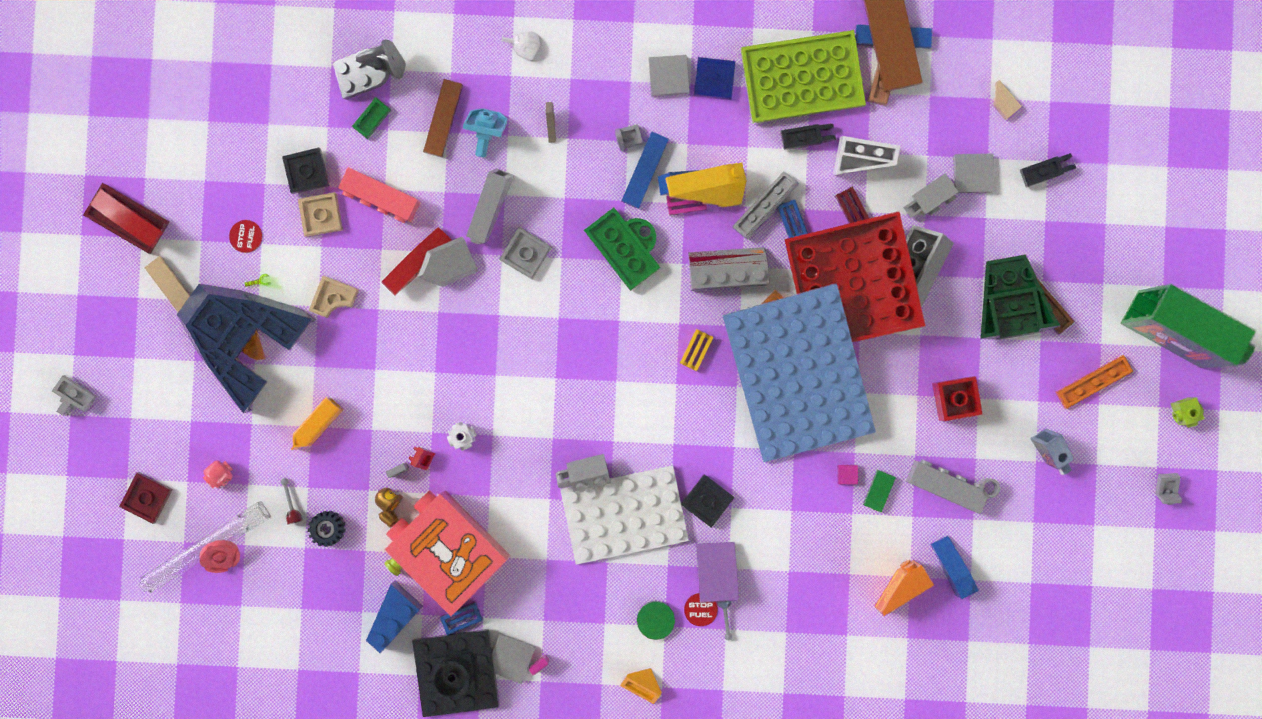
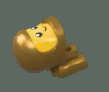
(388, 502)

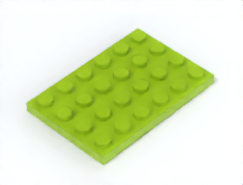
(803, 76)

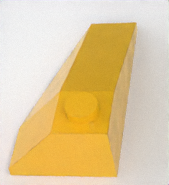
(715, 185)

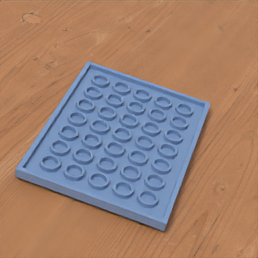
(799, 372)

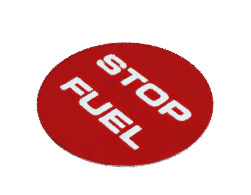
(245, 236)
(700, 613)

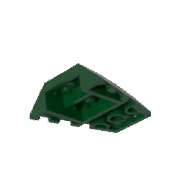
(1014, 300)

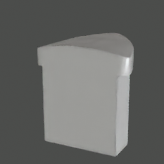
(628, 137)

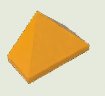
(643, 685)

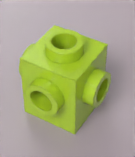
(1187, 411)

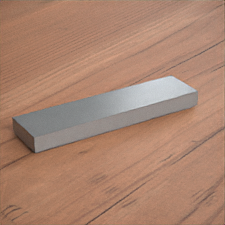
(765, 205)

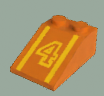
(904, 585)

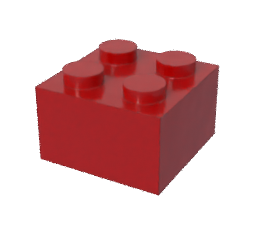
(957, 398)

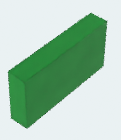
(371, 118)
(879, 491)

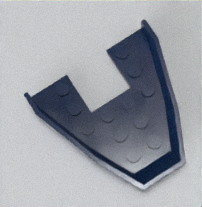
(222, 324)

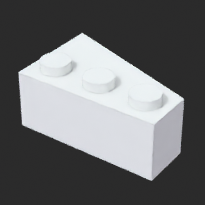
(861, 154)

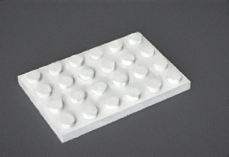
(625, 515)

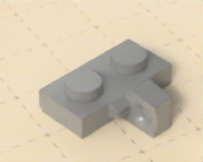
(72, 396)

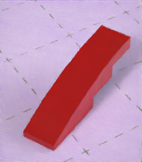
(126, 218)
(410, 266)

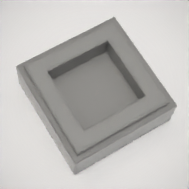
(397, 470)

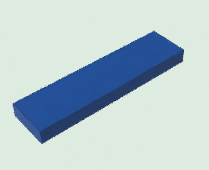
(921, 36)
(645, 170)

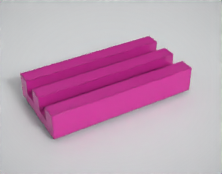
(680, 203)

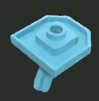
(486, 124)

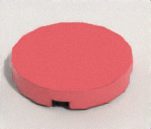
(219, 556)

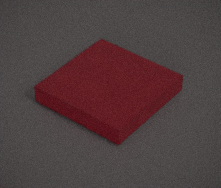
(145, 497)

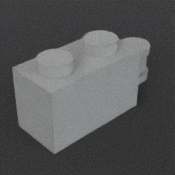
(932, 196)
(584, 474)

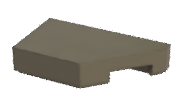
(550, 118)

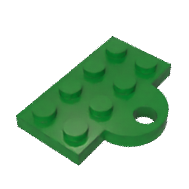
(624, 246)

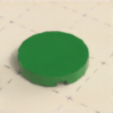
(655, 620)

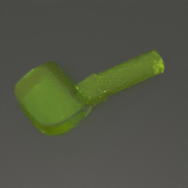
(258, 281)

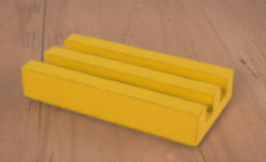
(703, 335)

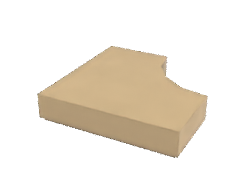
(332, 295)

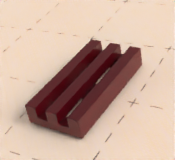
(857, 201)

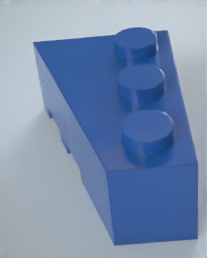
(393, 616)

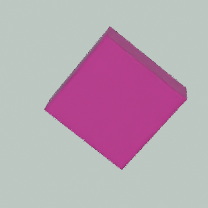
(847, 474)
(539, 664)

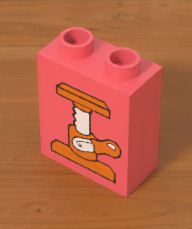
(445, 550)

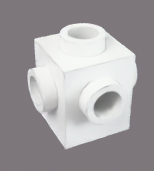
(469, 436)

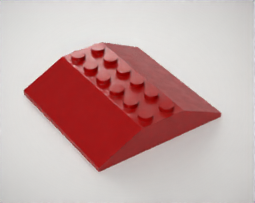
(871, 273)

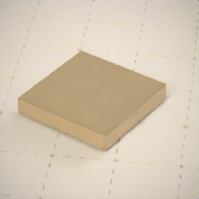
(320, 214)

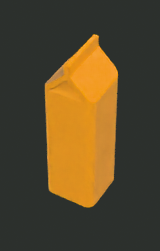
(316, 423)

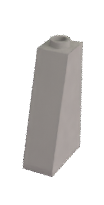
(489, 205)

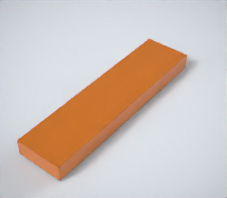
(1094, 381)

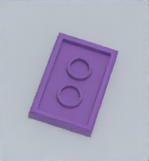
(717, 572)

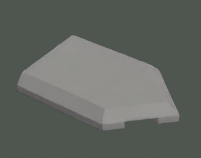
(448, 263)

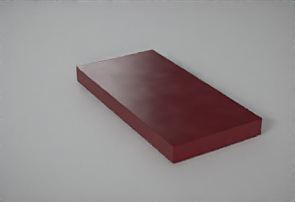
(97, 217)

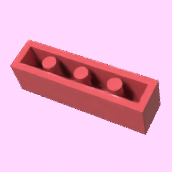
(378, 194)

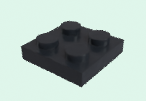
(305, 170)
(707, 500)

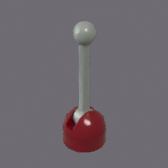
(293, 515)

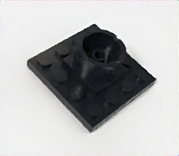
(469, 660)

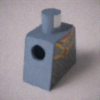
(1053, 450)

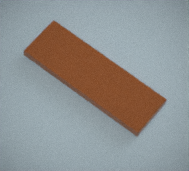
(893, 44)

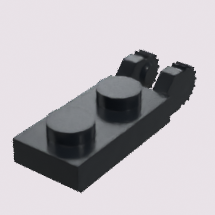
(806, 136)
(1045, 170)

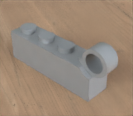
(951, 488)

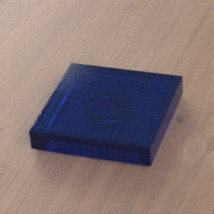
(714, 78)

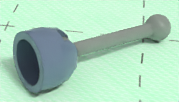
(724, 605)

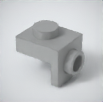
(1167, 488)

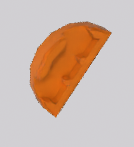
(254, 348)

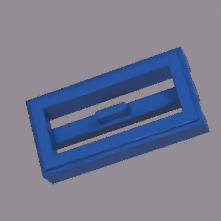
(786, 205)
(476, 612)

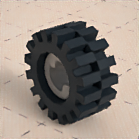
(333, 521)

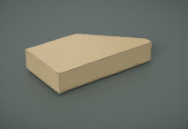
(1005, 101)

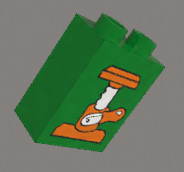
(1189, 327)

